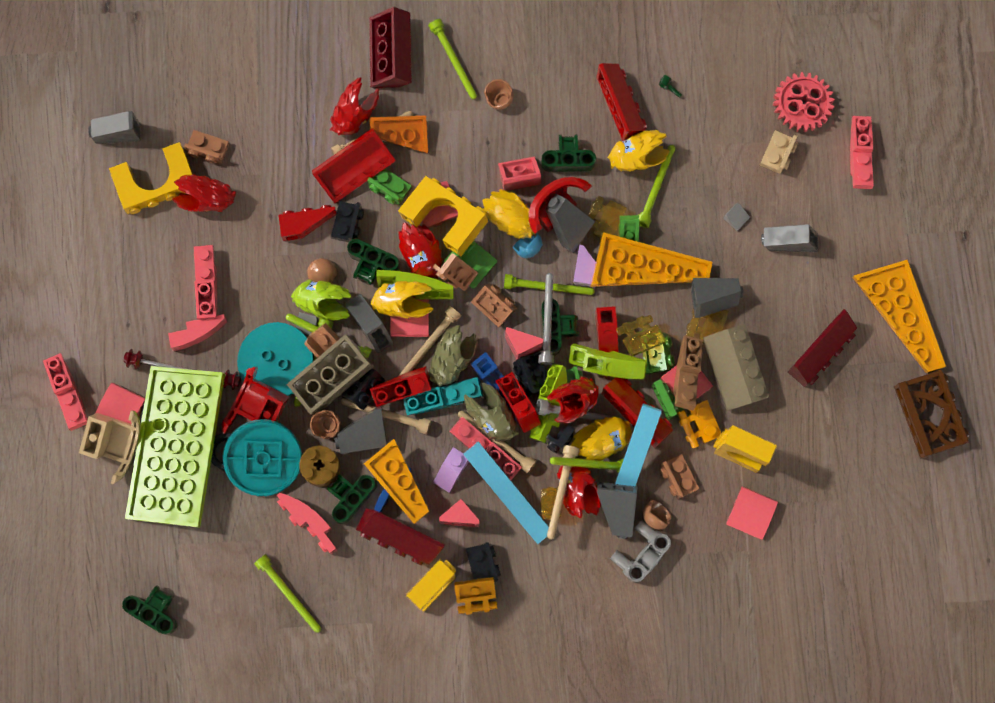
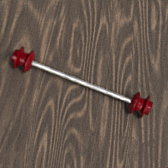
(137, 359)

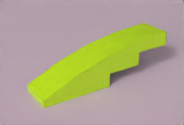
(439, 290)

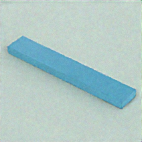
(638, 445)
(507, 492)

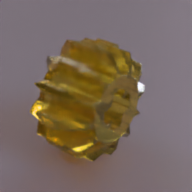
(548, 498)

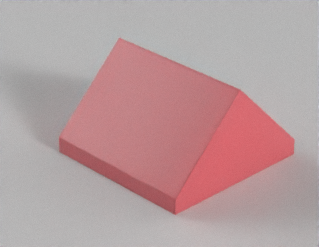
(519, 173)
(522, 343)
(459, 515)

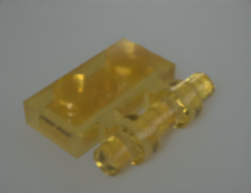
(610, 219)
(713, 324)
(644, 340)

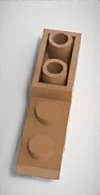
(687, 372)

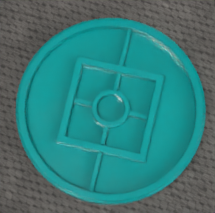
(278, 354)
(262, 457)

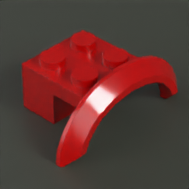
(537, 212)
(255, 401)

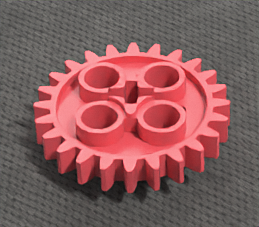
(801, 118)

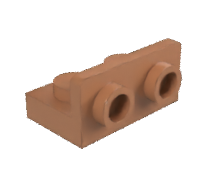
(206, 146)
(457, 272)
(494, 304)
(321, 340)
(679, 477)

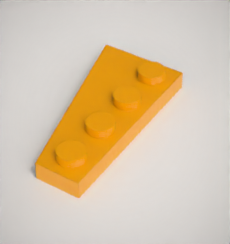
(394, 476)

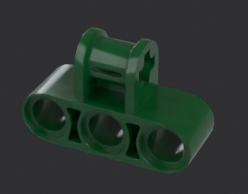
(568, 149)
(366, 268)
(562, 326)
(344, 490)
(155, 604)

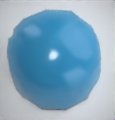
(528, 246)

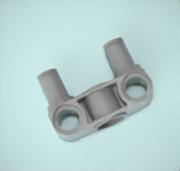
(647, 558)

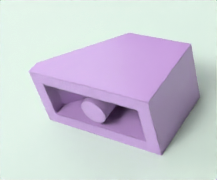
(584, 268)
(451, 470)

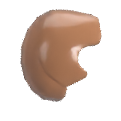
(498, 94)
(322, 270)
(325, 424)
(656, 515)

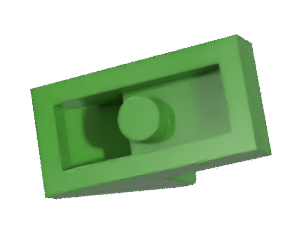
(629, 227)

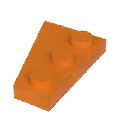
(402, 131)

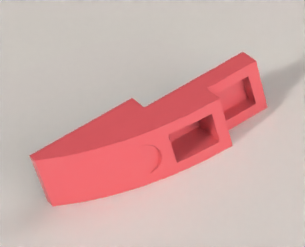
(861, 152)
(205, 282)
(66, 391)
(470, 435)
(302, 515)

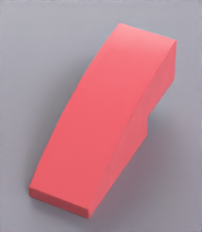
(196, 332)

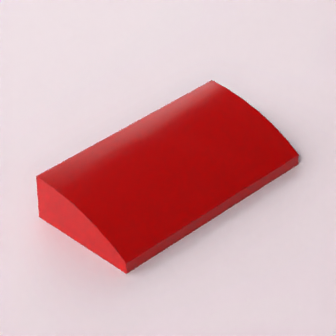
(353, 165)

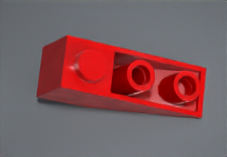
(299, 224)
(606, 329)
(402, 386)
(518, 402)

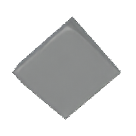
(736, 216)
(309, 318)

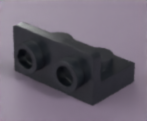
(346, 221)
(530, 373)
(360, 391)
(564, 438)
(482, 563)

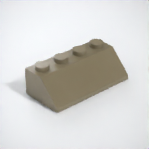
(736, 367)
(330, 375)

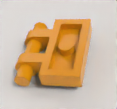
(704, 421)
(475, 590)

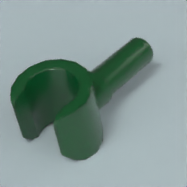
(665, 84)

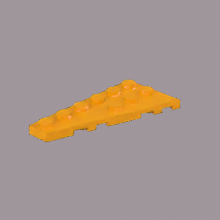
(637, 263)
(900, 304)

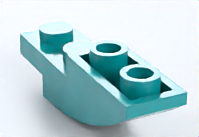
(443, 397)

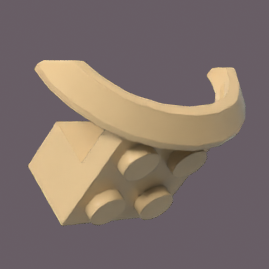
(112, 440)

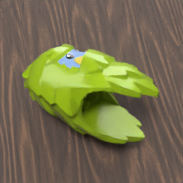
(320, 300)

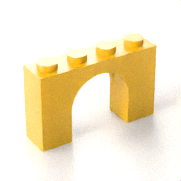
(431, 195)
(135, 198)
(744, 448)
(432, 585)

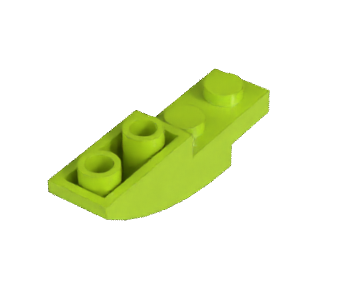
(608, 364)
(555, 377)

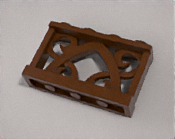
(921, 439)

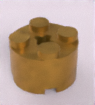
(313, 457)

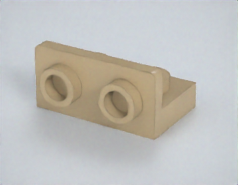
(778, 152)

